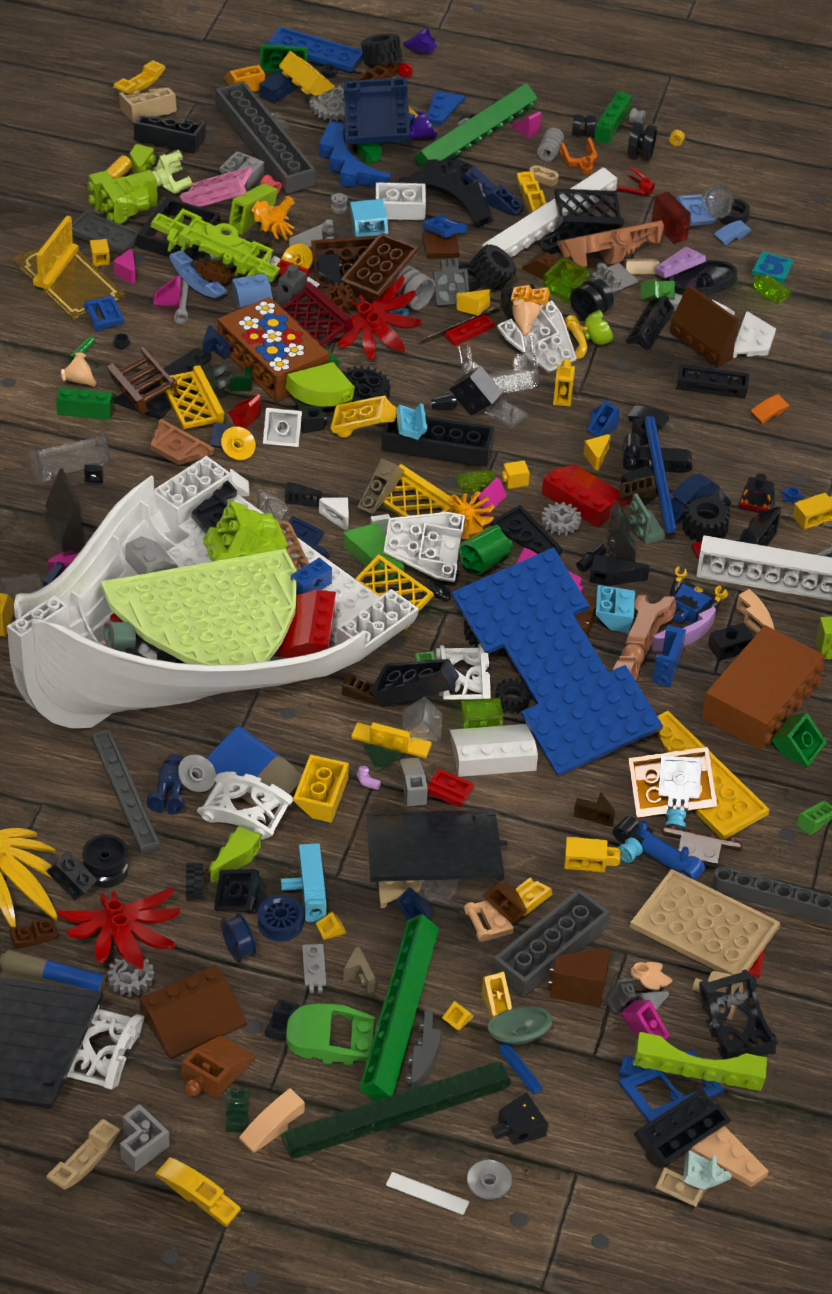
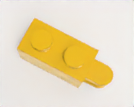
(564, 383)
(813, 511)
(590, 854)

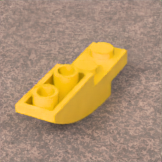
(199, 1189)

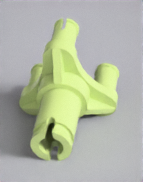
(166, 166)

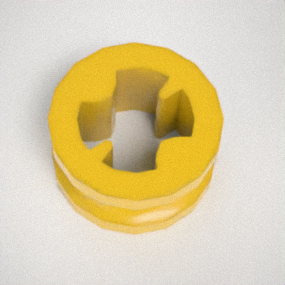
(679, 135)

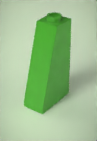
(366, 544)

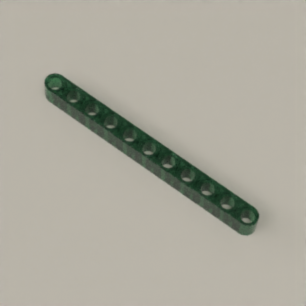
(395, 1110)

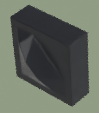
(93, 473)

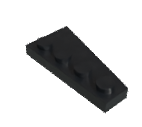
(525, 530)

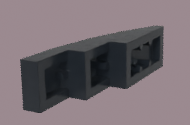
(550, 244)

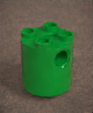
(485, 550)

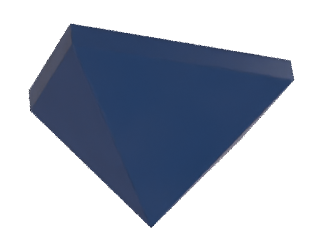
(413, 904)

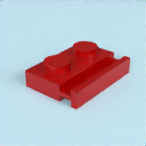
(450, 787)

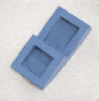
(731, 231)

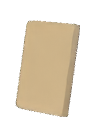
(641, 266)
(673, 1184)

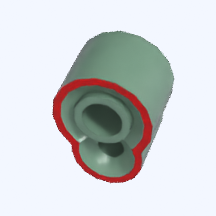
(119, 635)

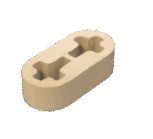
(545, 175)

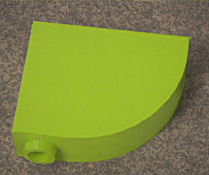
(320, 386)

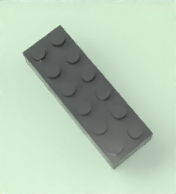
(560, 932)

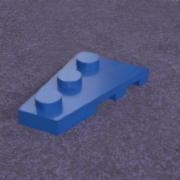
(442, 106)

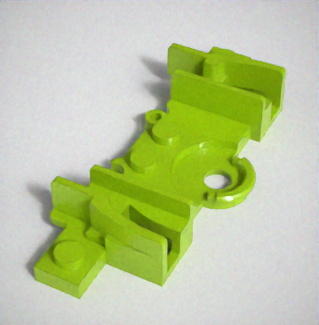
(211, 240)

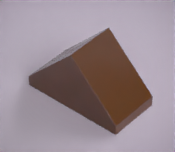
(506, 901)

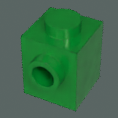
(369, 152)

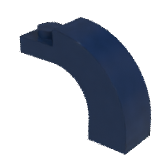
(692, 487)

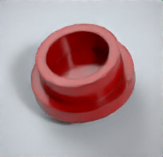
(405, 70)

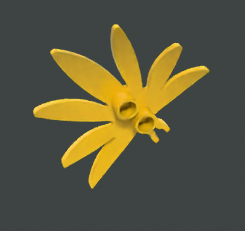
(19, 874)

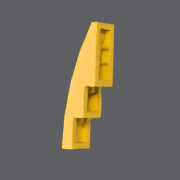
(530, 191)

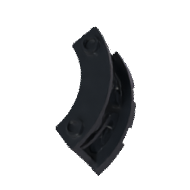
(712, 999)

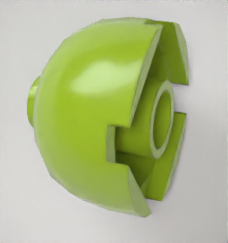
(598, 329)

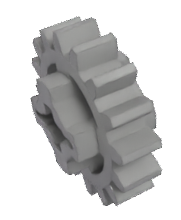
(561, 518)
(130, 979)

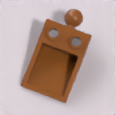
(214, 1067)

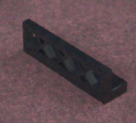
(651, 322)

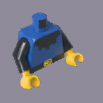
(691, 599)

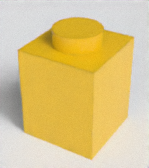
(100, 252)
(515, 474)

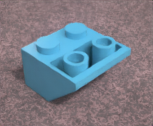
(368, 218)
(615, 607)

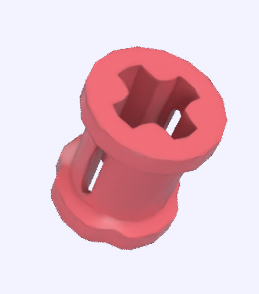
(267, 179)

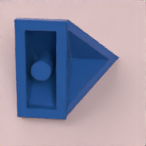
(603, 419)

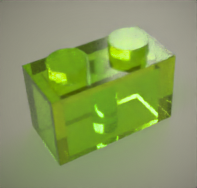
(481, 713)

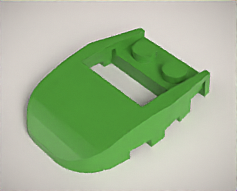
(310, 1033)

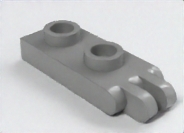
(314, 967)

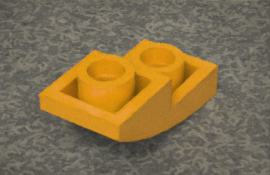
(537, 296)

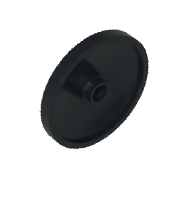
(706, 277)

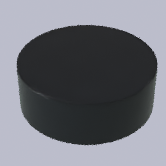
(329, 71)

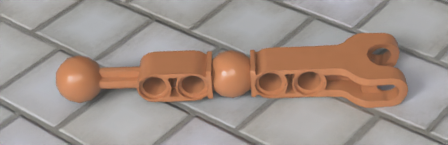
(641, 635)

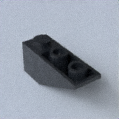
(615, 571)

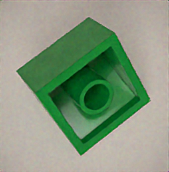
(799, 739)

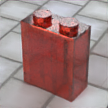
(673, 215)

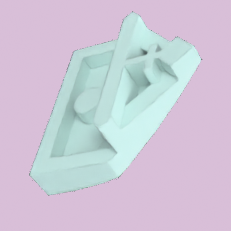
(702, 1172)

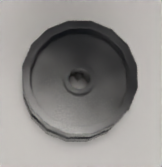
(642, 141)
(591, 296)
(106, 859)

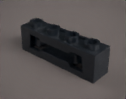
(712, 381)

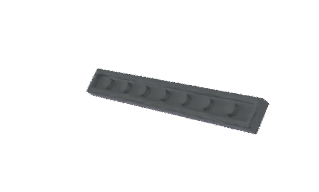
(125, 791)

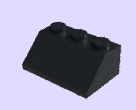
(762, 528)

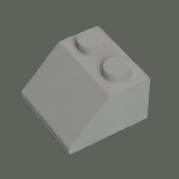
(147, 556)

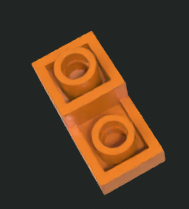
(770, 407)

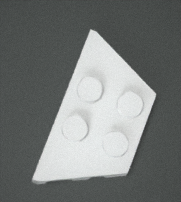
(754, 337)

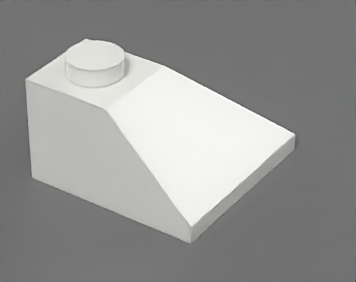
(282, 427)

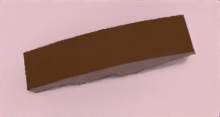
(380, 72)

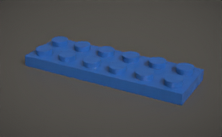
(319, 49)

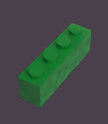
(613, 117)

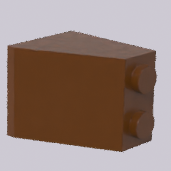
(580, 977)

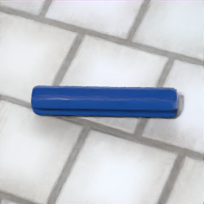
(520, 1068)

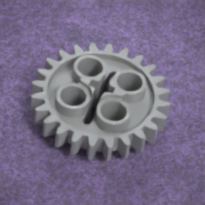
(329, 104)

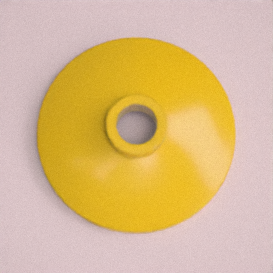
(299, 252)
(242, 438)

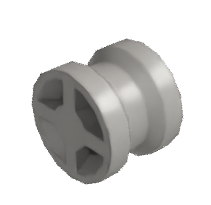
(637, 116)
(339, 203)

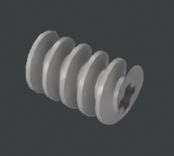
(550, 144)

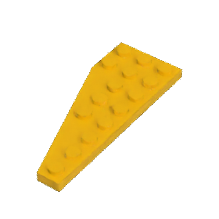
(735, 802)

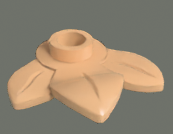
(650, 975)

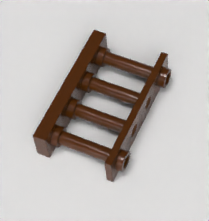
(132, 392)

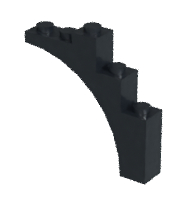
(452, 183)

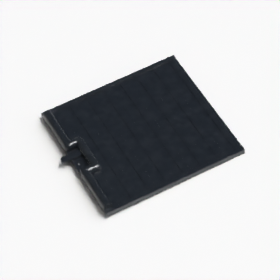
(434, 845)
(40, 1038)

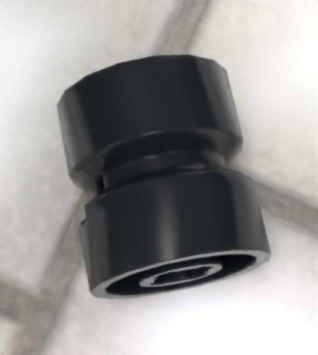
(589, 129)

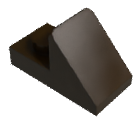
(598, 812)

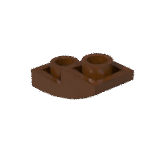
(37, 933)

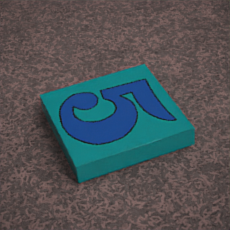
(773, 265)

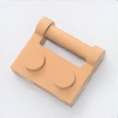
(496, 922)

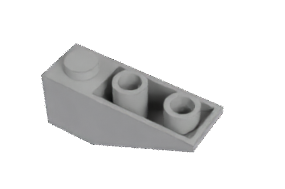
(413, 781)

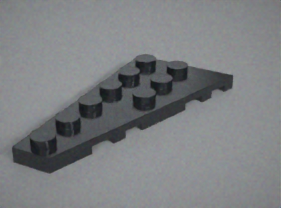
(160, 405)

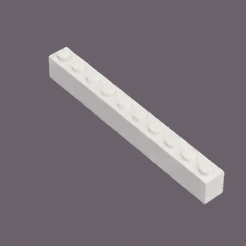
(545, 219)

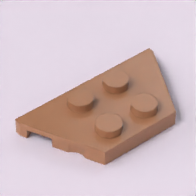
(178, 445)

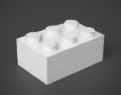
(402, 200)

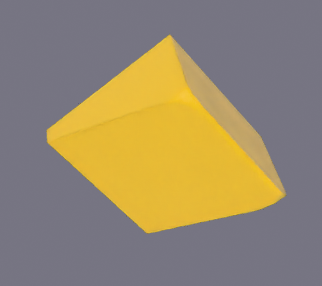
(330, 926)
(457, 1016)

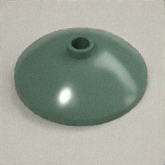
(520, 1025)

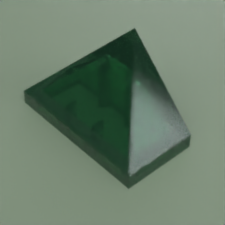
(382, 756)

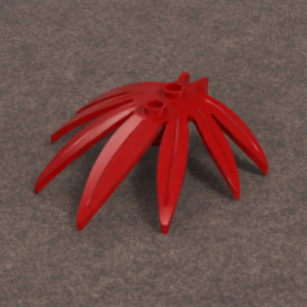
(374, 318)
(120, 923)

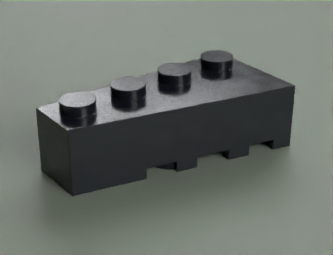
(170, 133)
(413, 680)

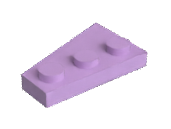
(679, 262)

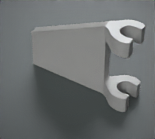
(313, 234)

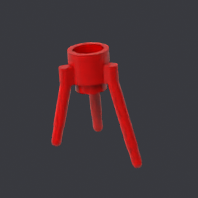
(645, 185)

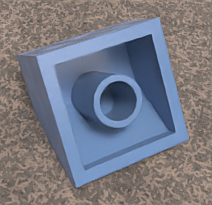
(251, 289)

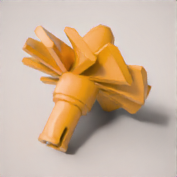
(272, 217)
(473, 521)

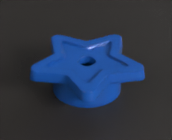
(792, 495)

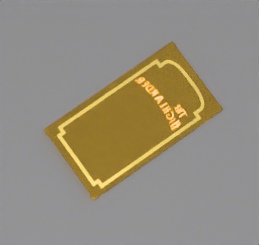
(76, 283)

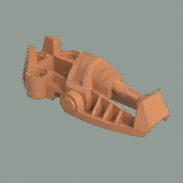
(611, 244)

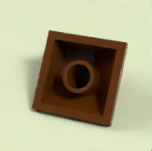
(540, 264)

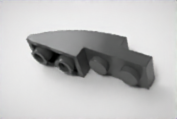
(424, 1054)

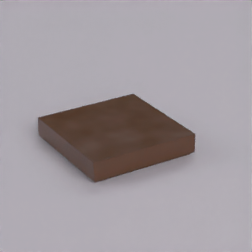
(440, 247)

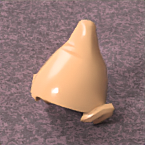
(525, 314)
(78, 371)

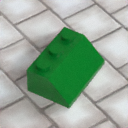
(273, 55)
(85, 403)

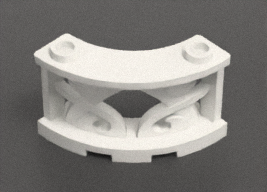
(478, 684)
(220, 808)
(109, 1068)

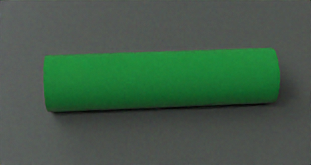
(83, 347)

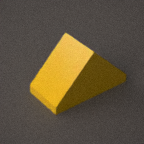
(473, 302)
(596, 450)
(496, 993)

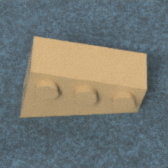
(154, 103)

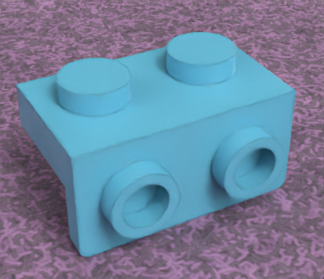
(411, 422)

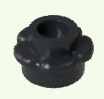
(121, 341)

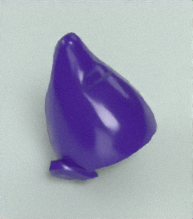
(421, 42)
(422, 128)

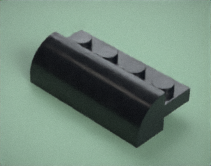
(681, 1128)

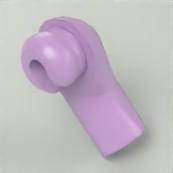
(366, 780)

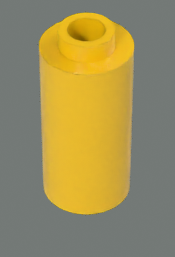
(120, 167)

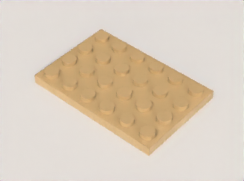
(704, 924)

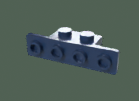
(308, 534)

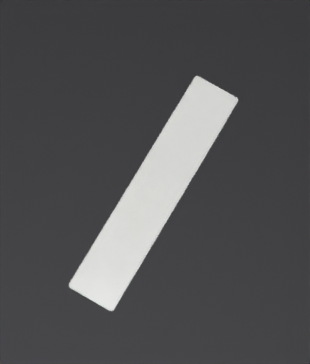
(427, 1193)

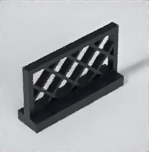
(589, 221)

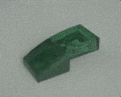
(236, 1110)

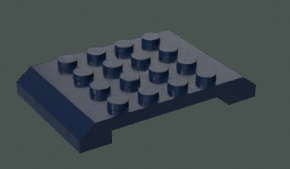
(376, 110)

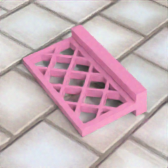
(217, 188)

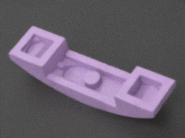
(693, 631)

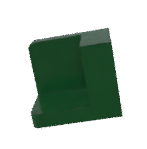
(242, 383)

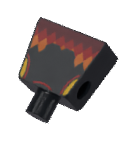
(757, 494)

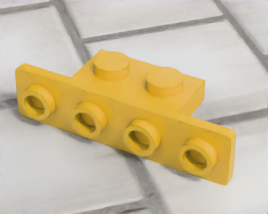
(391, 738)

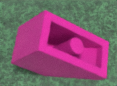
(643, 1017)

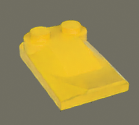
(362, 414)

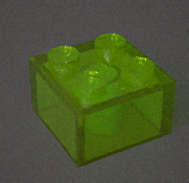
(565, 278)

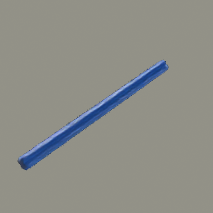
(660, 475)

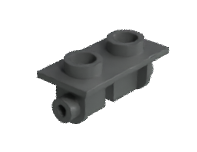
(620, 994)

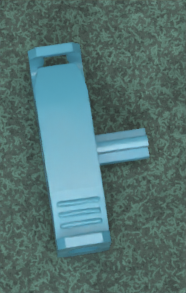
(310, 881)

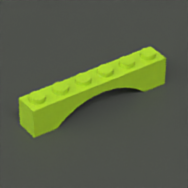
(657, 1054)

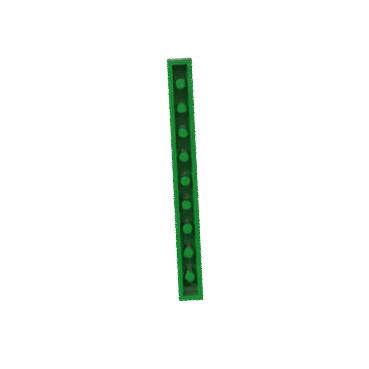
(479, 125)
(399, 1008)

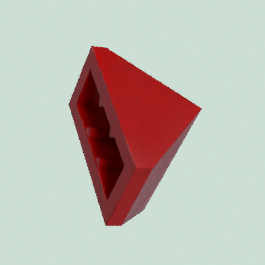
(246, 411)

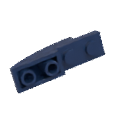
(496, 196)

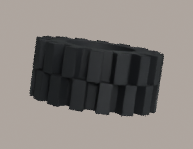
(516, 688)
(194, 881)

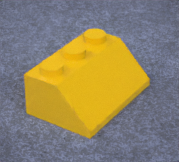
(304, 75)
(321, 787)

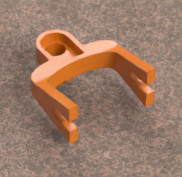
(584, 164)

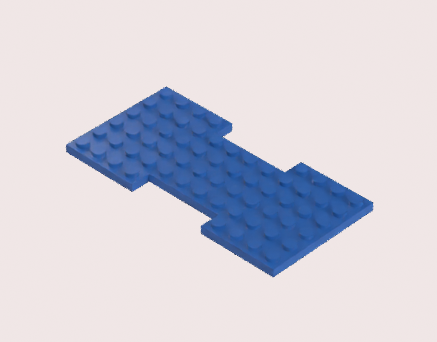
(579, 703)

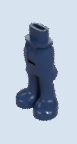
(167, 781)

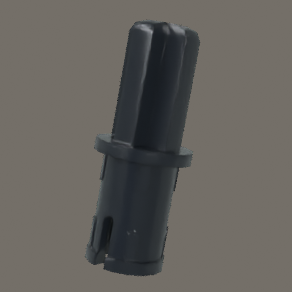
(587, 560)

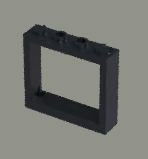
(169, 207)

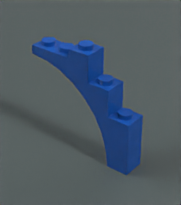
(342, 161)

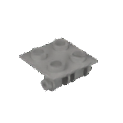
(615, 276)

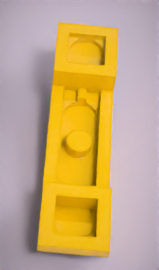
(143, 80)

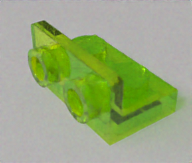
(771, 288)

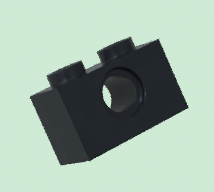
(729, 641)

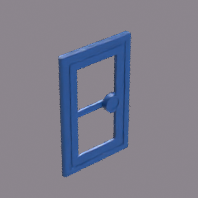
(629, 1083)

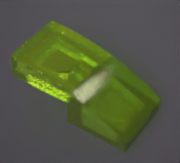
(474, 480)

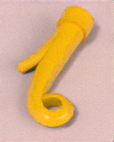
(574, 326)

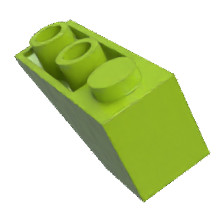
(239, 851)

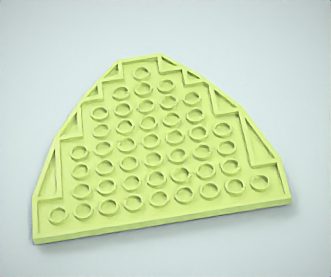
(213, 609)

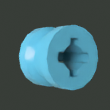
(676, 818)
(630, 850)

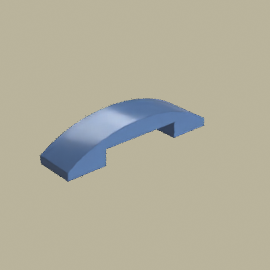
(183, 266)

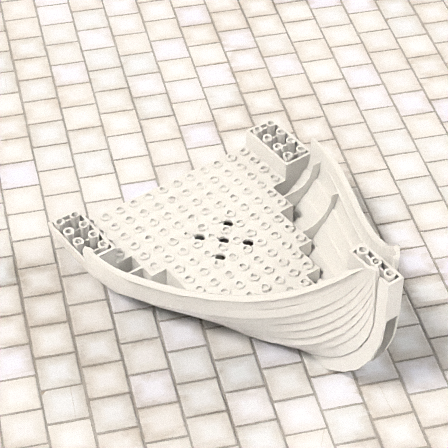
(59, 630)

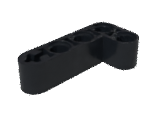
(637, 457)

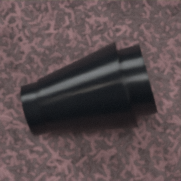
(445, 401)

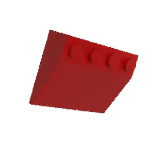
(582, 490)
(311, 625)

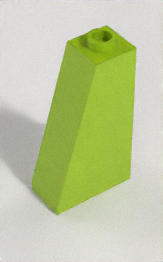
(241, 214)

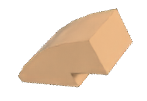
(754, 610)
(273, 1121)

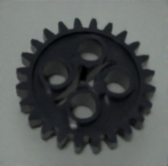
(367, 383)

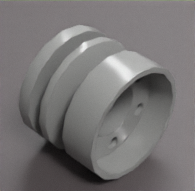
(420, 283)

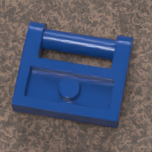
(443, 226)
(108, 310)

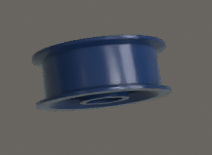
(280, 918)
(238, 937)

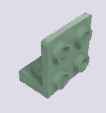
(644, 522)

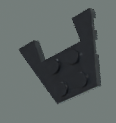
(212, 510)

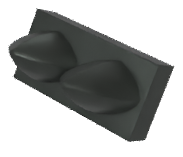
(215, 379)

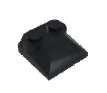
(237, 889)

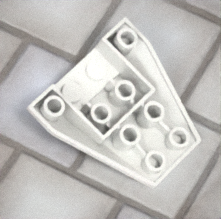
(549, 335)
(426, 542)

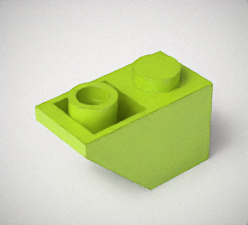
(142, 158)

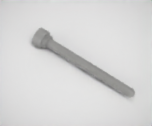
(181, 314)

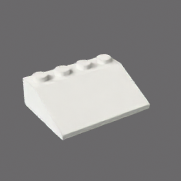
(494, 750)

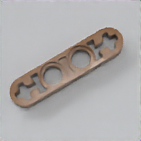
(295, 547)

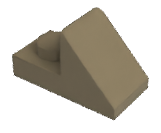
(359, 968)

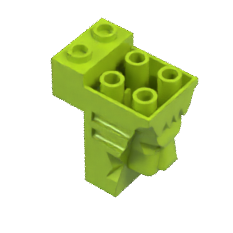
(122, 196)
(243, 533)

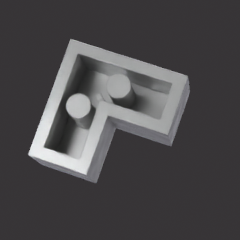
(145, 1138)

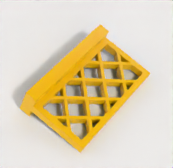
(55, 255)
(205, 395)
(423, 490)
(393, 569)

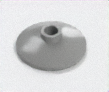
(201, 768)
(489, 1172)

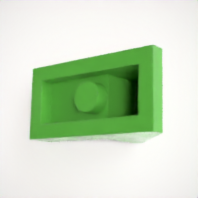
(654, 289)

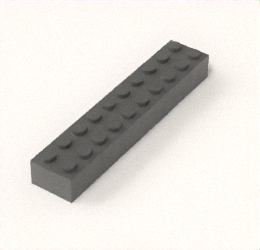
(265, 137)

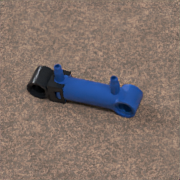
(658, 849)

